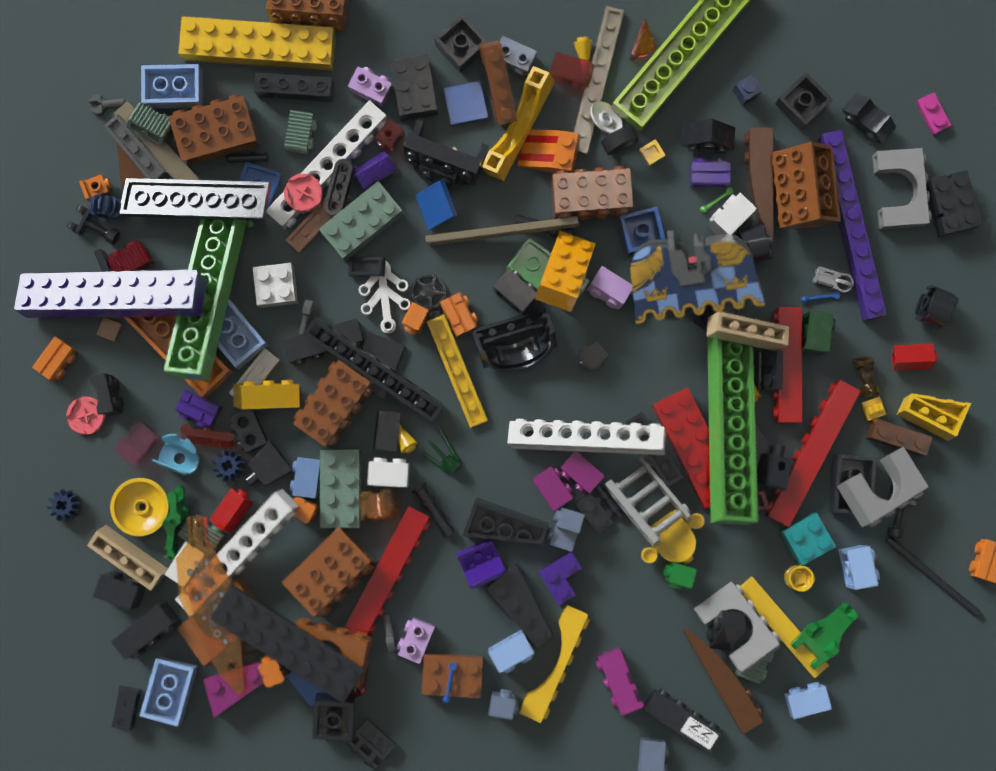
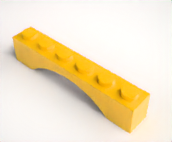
(534, 95)
(537, 700)

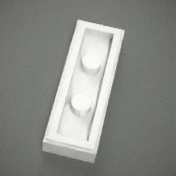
(259, 368)

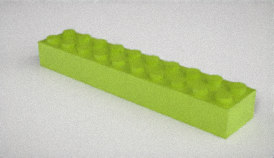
(675, 60)

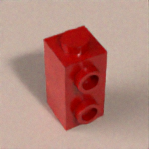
(913, 357)
(231, 510)

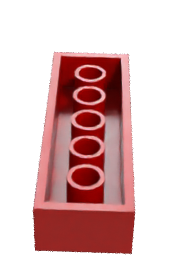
(689, 440)

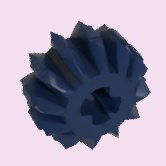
(105, 207)
(226, 458)
(57, 504)

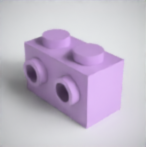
(370, 86)
(609, 288)
(415, 640)

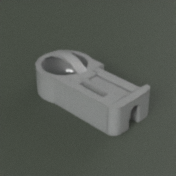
(830, 278)

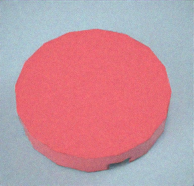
(303, 193)
(83, 416)

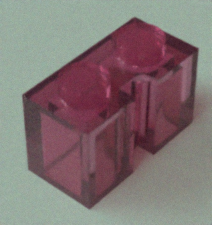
(137, 444)

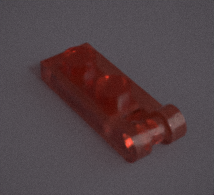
(208, 437)

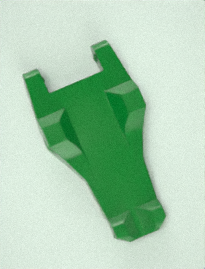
(178, 512)
(824, 635)

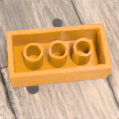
(565, 271)

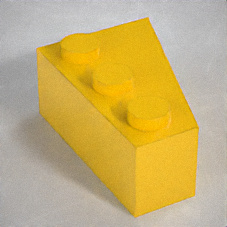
(266, 395)
(934, 415)

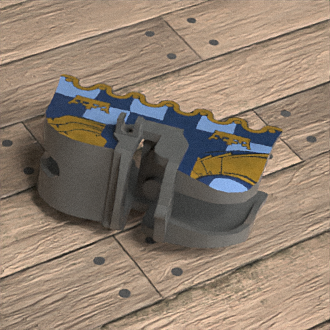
(667, 280)

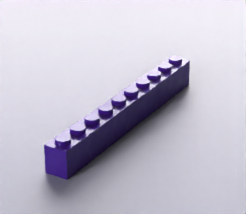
(854, 233)

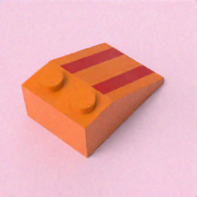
(550, 151)

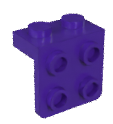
(481, 563)

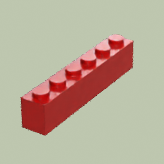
(789, 400)

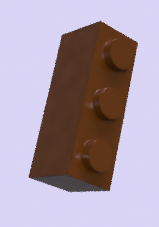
(899, 437)

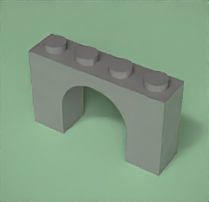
(911, 165)
(906, 485)
(762, 642)

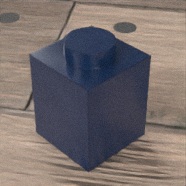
(747, 90)

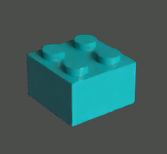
(807, 539)

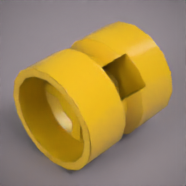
(798, 578)

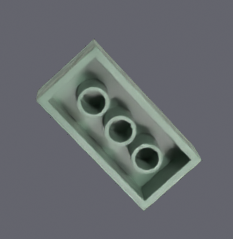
(361, 221)
(340, 488)

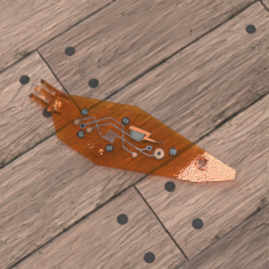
(201, 588)

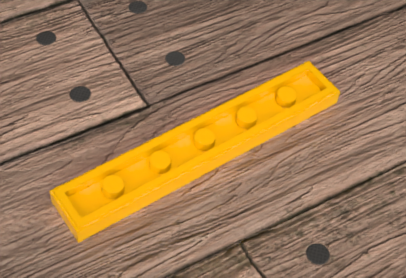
(457, 371)
(779, 623)

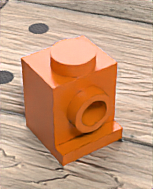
(103, 188)

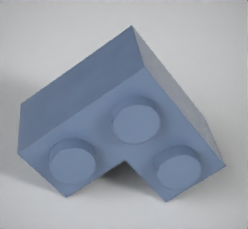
(566, 528)

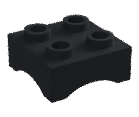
(108, 397)

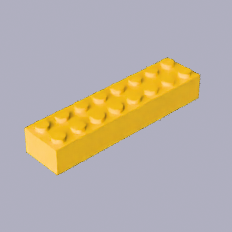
(257, 43)

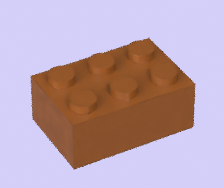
(466, 676)

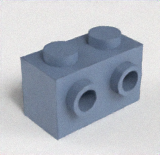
(517, 56)
(503, 704)

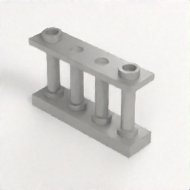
(639, 519)

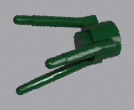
(450, 463)

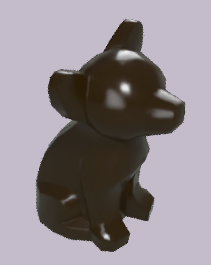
(866, 373)

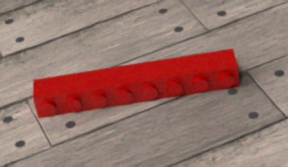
(813, 451)
(388, 572)

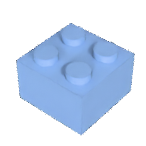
(859, 567)
(511, 651)

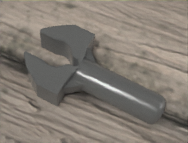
(104, 104)
(307, 311)
(390, 640)

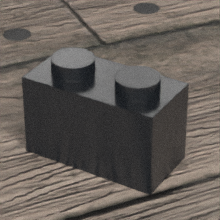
(726, 630)

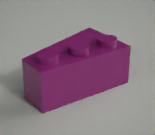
(619, 681)
(223, 696)

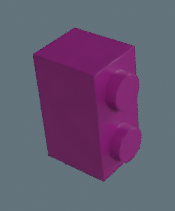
(582, 472)
(552, 488)

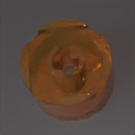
(378, 505)

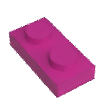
(933, 113)

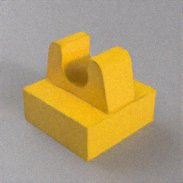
(652, 152)
(873, 408)

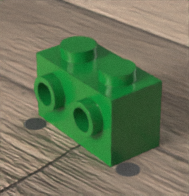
(679, 575)

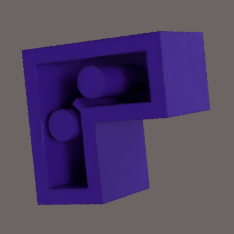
(556, 574)

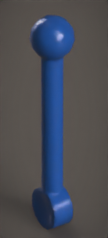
(835, 295)
(452, 666)

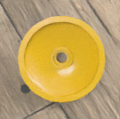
(126, 506)

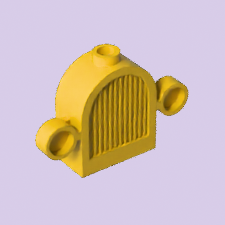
(676, 542)

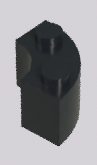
(868, 118)

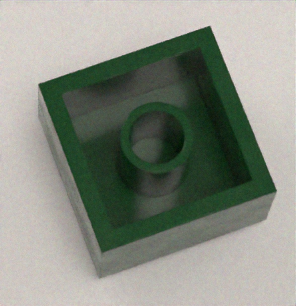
(817, 332)

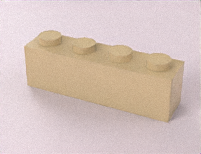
(747, 331)
(127, 557)

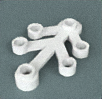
(384, 294)

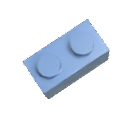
(807, 700)

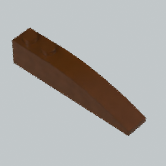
(760, 174)
(727, 685)

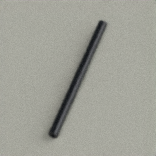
(933, 576)

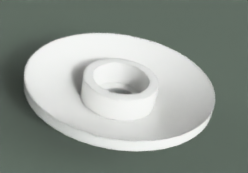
(605, 117)

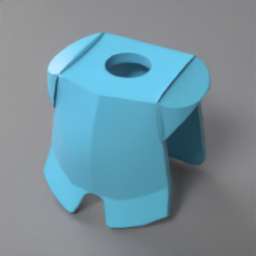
(174, 446)

